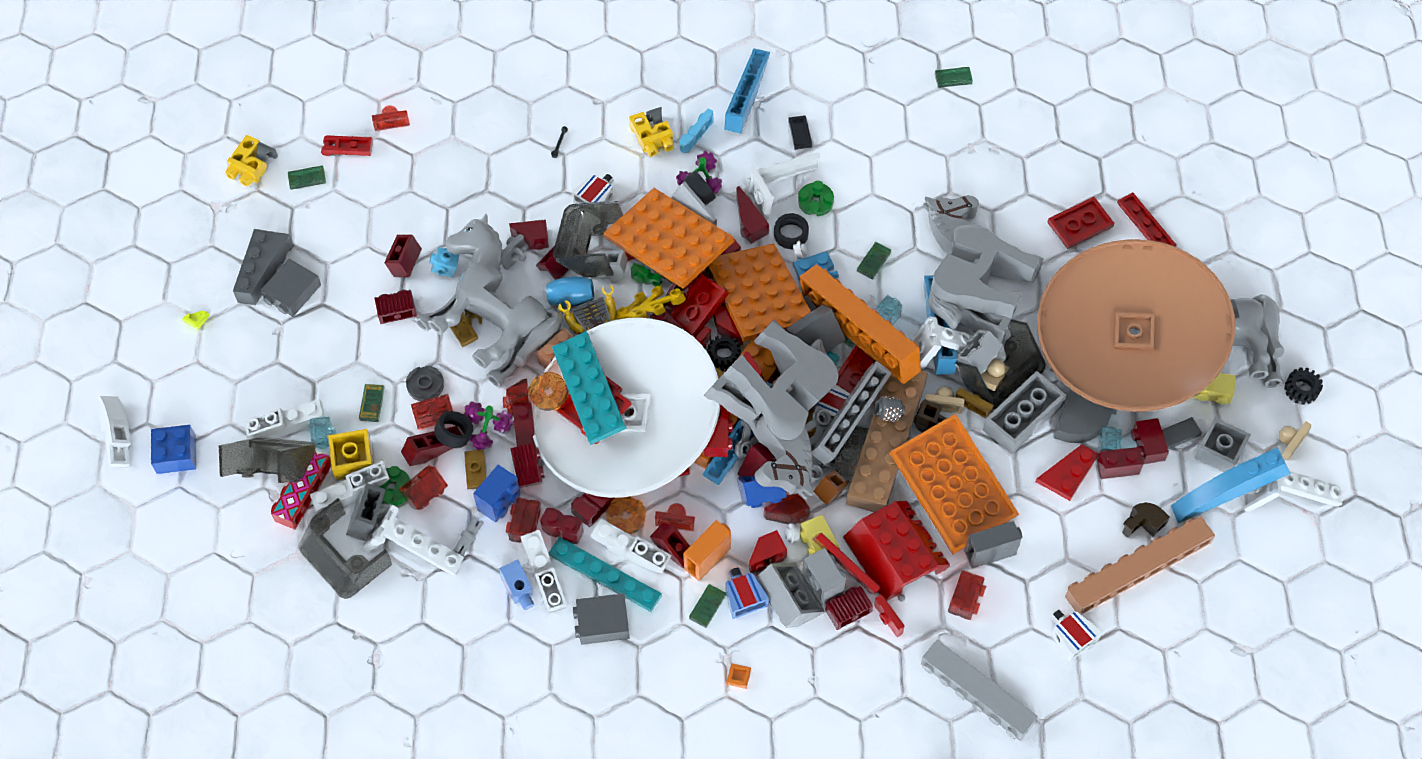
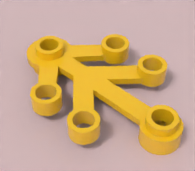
(650, 304)

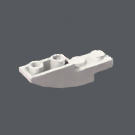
(283, 422)
(116, 430)
(350, 488)
(630, 548)
(543, 571)

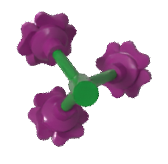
(705, 163)
(501, 421)

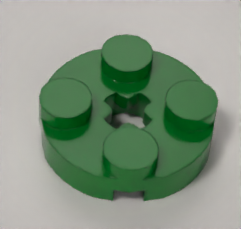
(819, 190)
(398, 477)

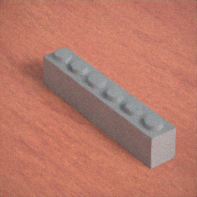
(850, 413)
(978, 690)

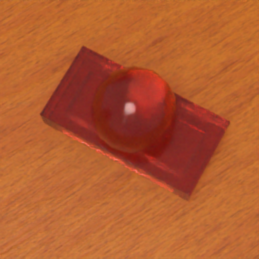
(390, 118)
(675, 516)

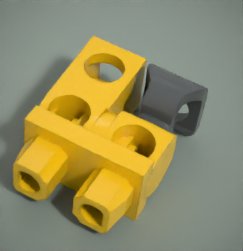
(652, 137)
(245, 162)

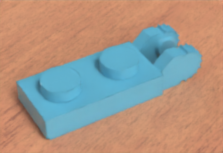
(695, 132)

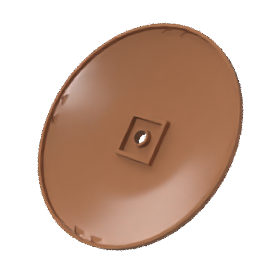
(1144, 286)

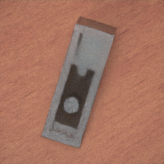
(850, 452)

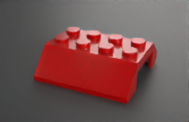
(894, 548)

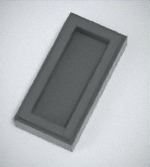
(1181, 432)

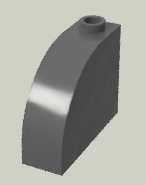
(1082, 419)

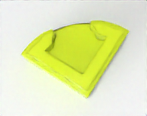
(196, 319)

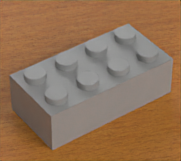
(1024, 412)

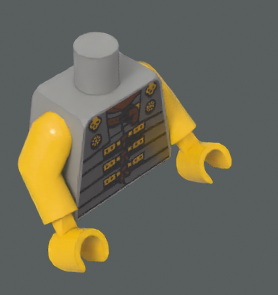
(591, 313)

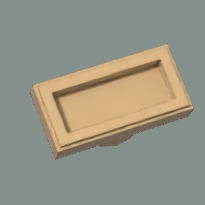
(994, 374)
(945, 398)
(1289, 436)

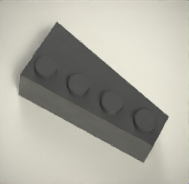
(260, 263)

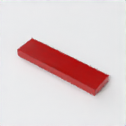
(1144, 220)
(846, 563)

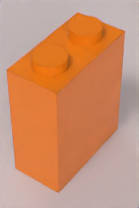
(707, 550)

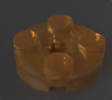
(551, 401)
(630, 505)

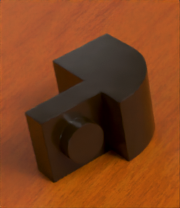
(928, 416)
(1148, 516)

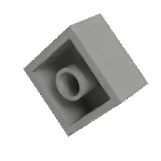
(1222, 445)
(823, 576)

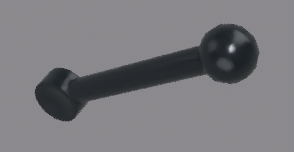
(554, 153)

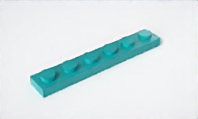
(605, 574)

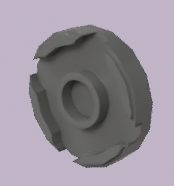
(424, 383)

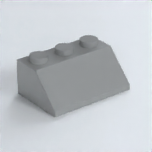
(687, 197)
(789, 594)

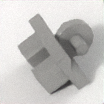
(514, 251)

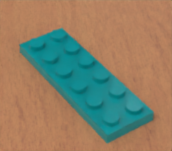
(588, 388)

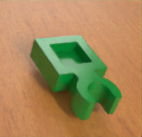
(643, 275)

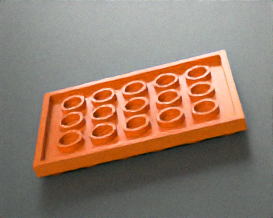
(668, 237)
(758, 290)
(953, 482)

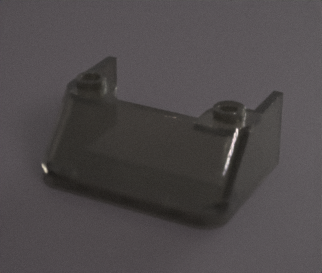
(574, 237)
(1022, 358)
(266, 455)
(341, 575)

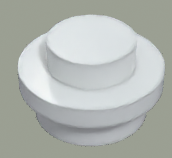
(800, 250)
(792, 533)

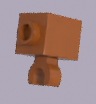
(830, 487)

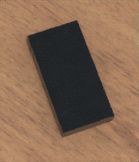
(800, 132)

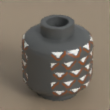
(889, 408)

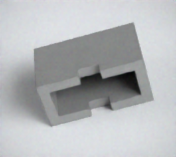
(981, 351)

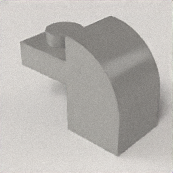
(618, 263)

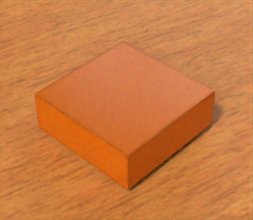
(738, 676)

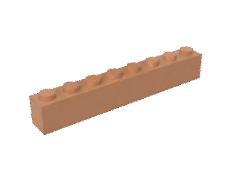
(1140, 565)

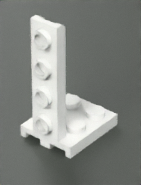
(758, 178)
(933, 337)
(1295, 484)
(411, 539)

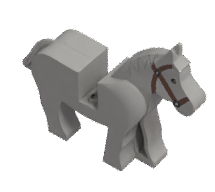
(973, 254)
(780, 410)

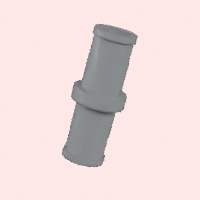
(468, 536)

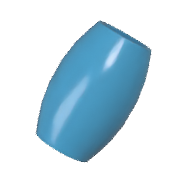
(572, 289)

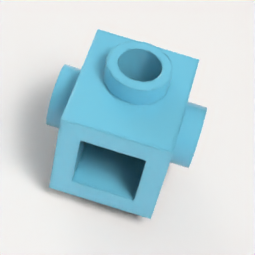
(444, 262)

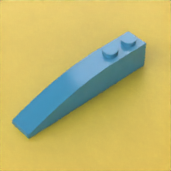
(746, 91)
(946, 357)
(721, 466)
(1232, 484)

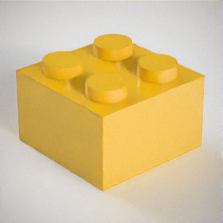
(350, 452)

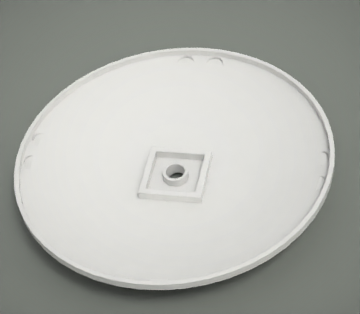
(672, 422)

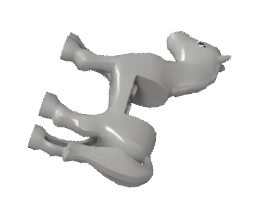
(523, 327)
(1258, 329)

